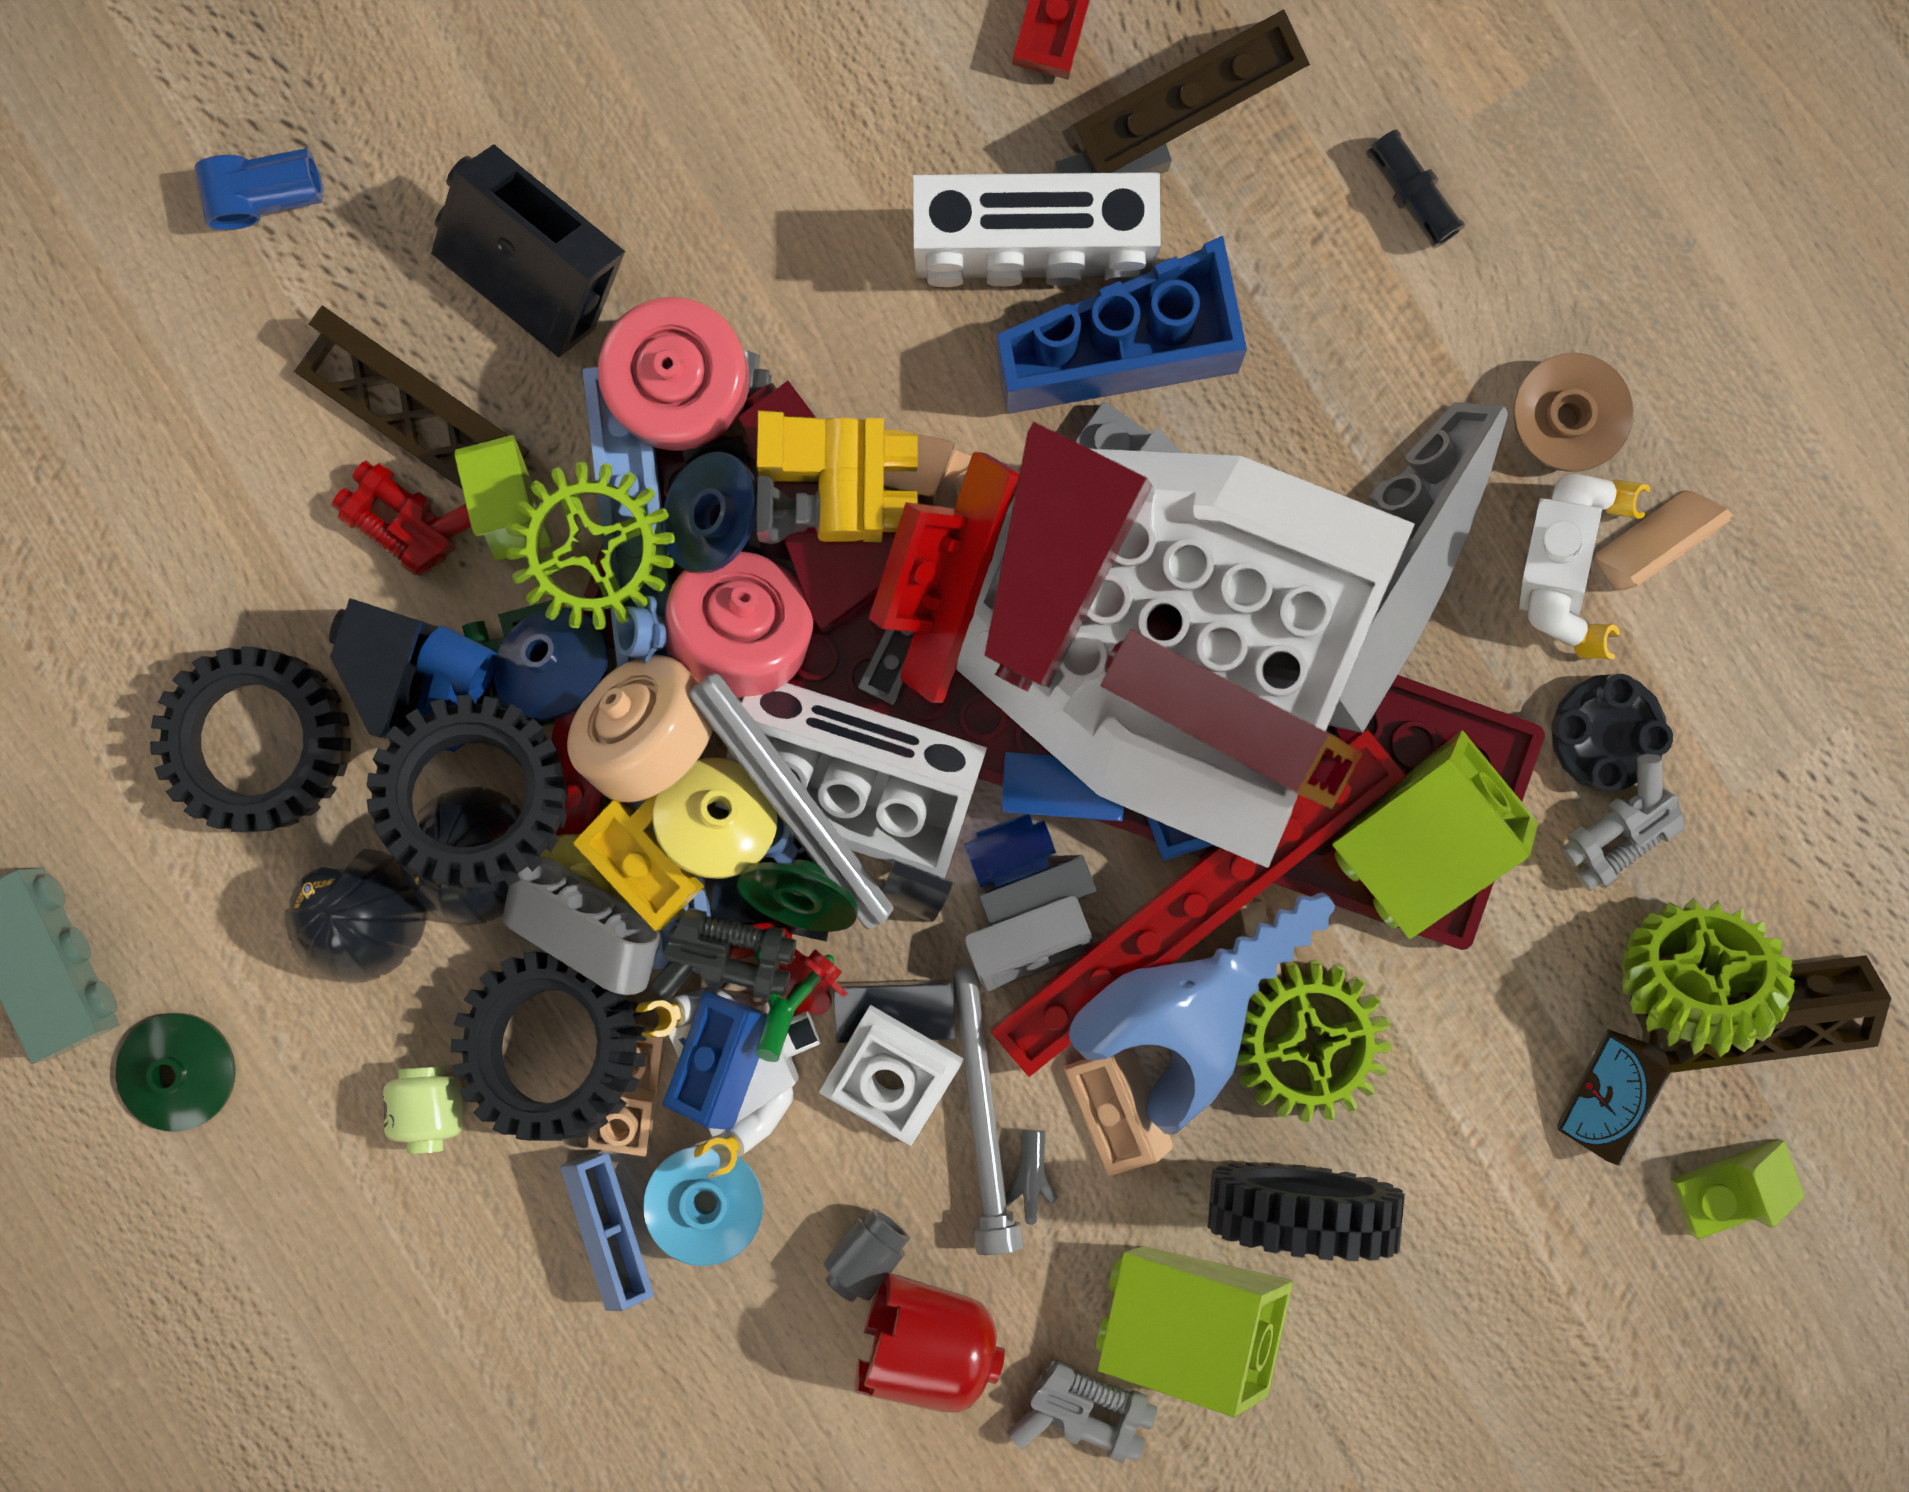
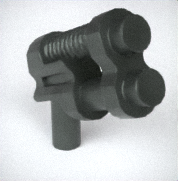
(704, 947)

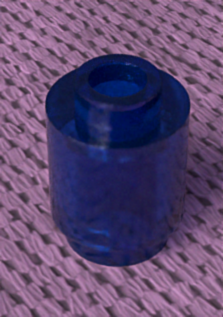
(1010, 851)

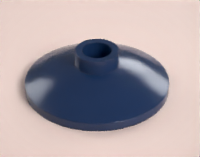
(710, 512)
(562, 678)

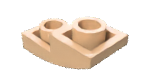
(632, 1127)

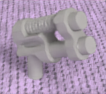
(1643, 821)
(1066, 1401)

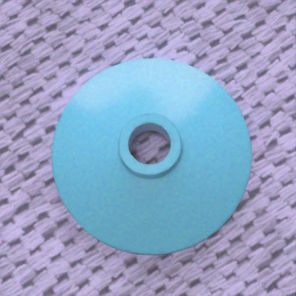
(696, 1234)

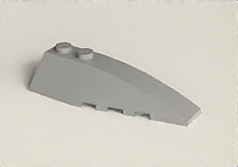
(1441, 498)

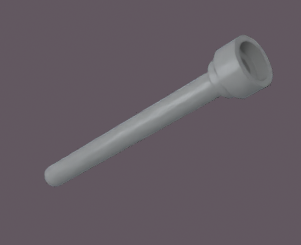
(996, 1228)

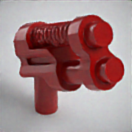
(415, 534)

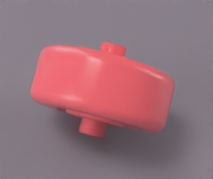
(673, 373)
(740, 623)

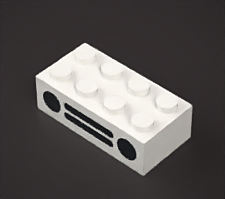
(1035, 227)
(875, 777)

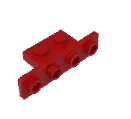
(940, 571)

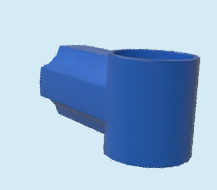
(241, 189)
(453, 668)

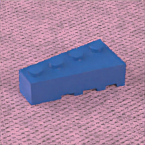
(1129, 337)

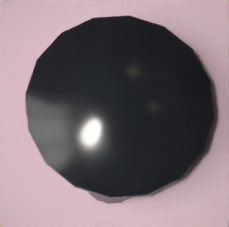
(1605, 729)

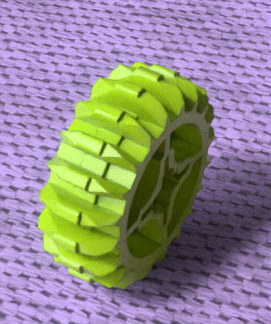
(542, 567)
(1693, 989)
(1338, 1035)

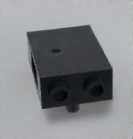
(525, 249)

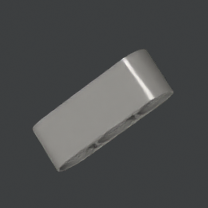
(582, 927)

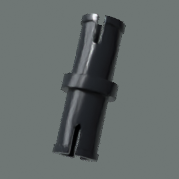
(1415, 188)

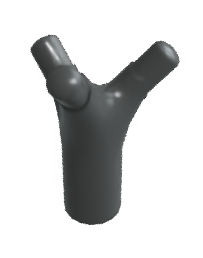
(1031, 1175)

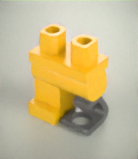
(847, 462)

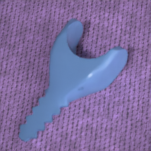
(1194, 1011)

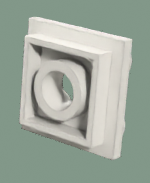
(891, 1045)

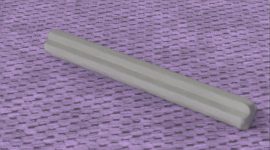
(789, 797)

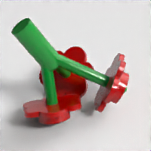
(806, 992)

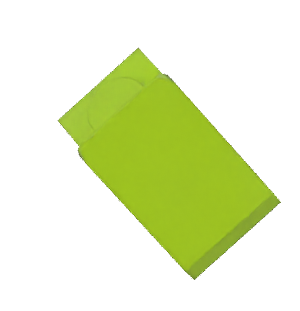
(492, 483)
(1739, 1189)

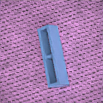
(596, 1233)

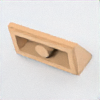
(1660, 539)
(1114, 1106)

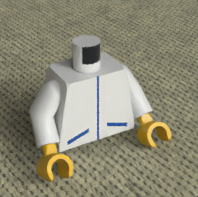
(1562, 558)
(771, 1084)

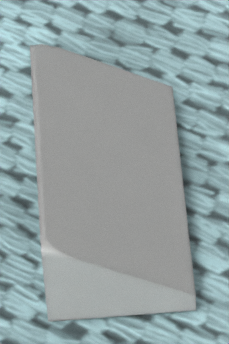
(1029, 943)

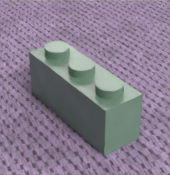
(47, 971)

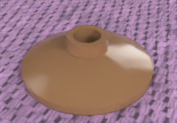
(1596, 397)

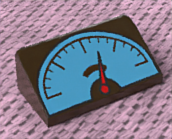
(1615, 1095)

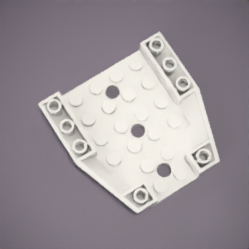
(1255, 573)

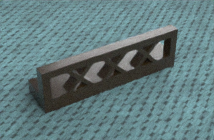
(1189, 95)
(410, 384)
(1822, 999)

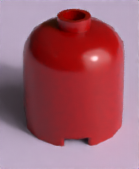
(928, 1347)

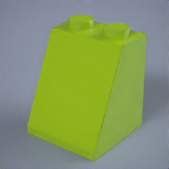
(1436, 837)
(1193, 1328)

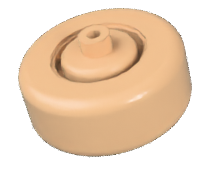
(638, 730)

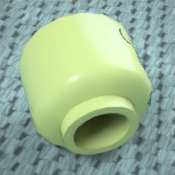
(423, 1108)

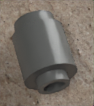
(865, 1256)

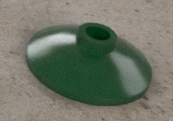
(798, 896)
(201, 1066)

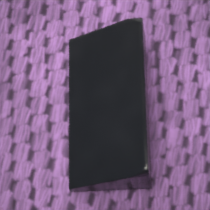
(921, 1005)

